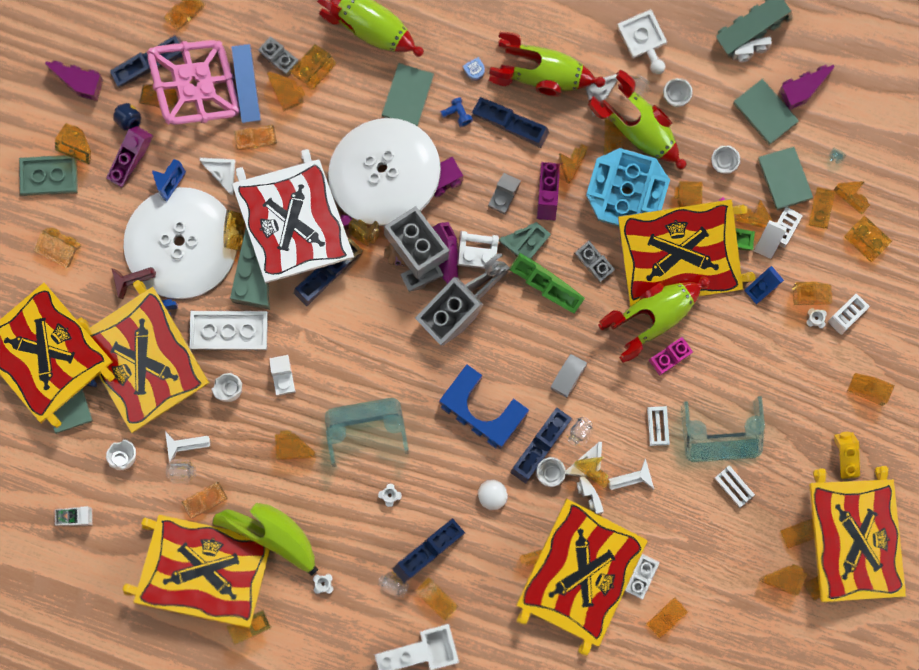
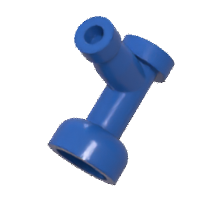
(464, 119)

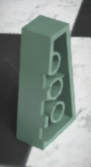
(753, 25)
(249, 283)

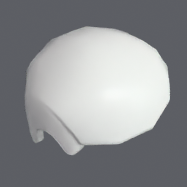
(677, 92)
(725, 159)
(227, 387)
(121, 455)
(551, 472)
(492, 494)

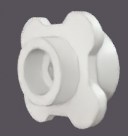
(816, 313)
(389, 490)
(327, 580)

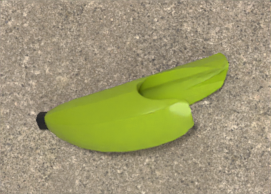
(273, 531)

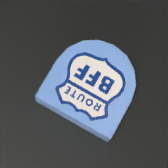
(474, 69)

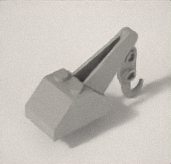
(457, 306)

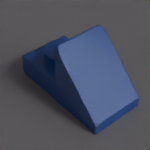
(167, 182)
(764, 285)

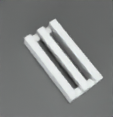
(658, 431)
(735, 487)

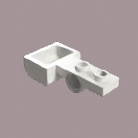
(436, 648)

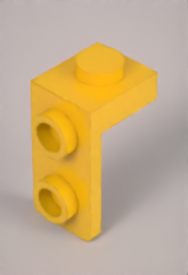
(848, 454)

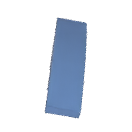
(246, 83)

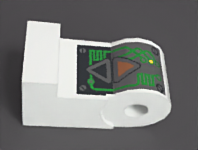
(74, 516)

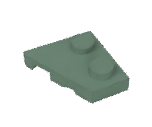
(526, 240)

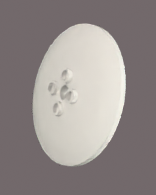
(409, 178)
(183, 269)

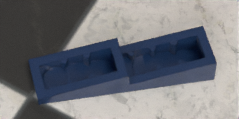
(139, 66)
(511, 122)
(323, 276)
(541, 445)
(428, 550)

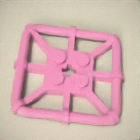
(187, 92)

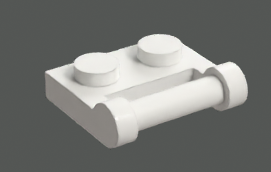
(475, 256)

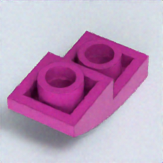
(670, 356)

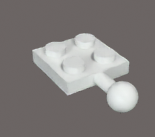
(642, 36)

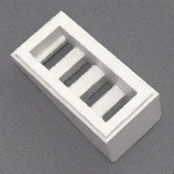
(783, 242)
(839, 322)

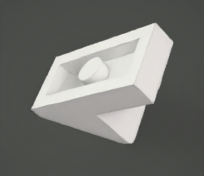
(282, 375)

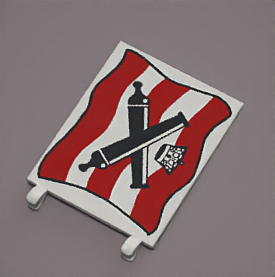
(292, 219)

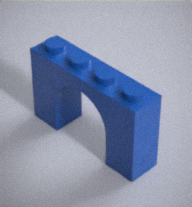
(497, 430)

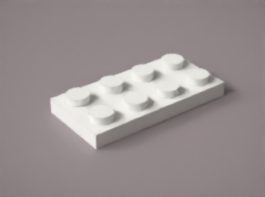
(228, 330)

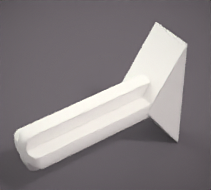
(185, 444)
(632, 478)

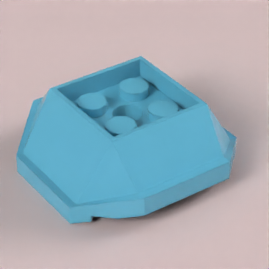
(626, 169)

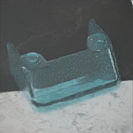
(383, 409)
(721, 447)

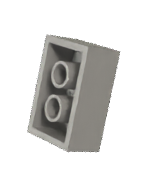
(416, 242)

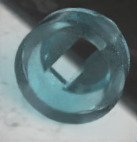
(837, 154)

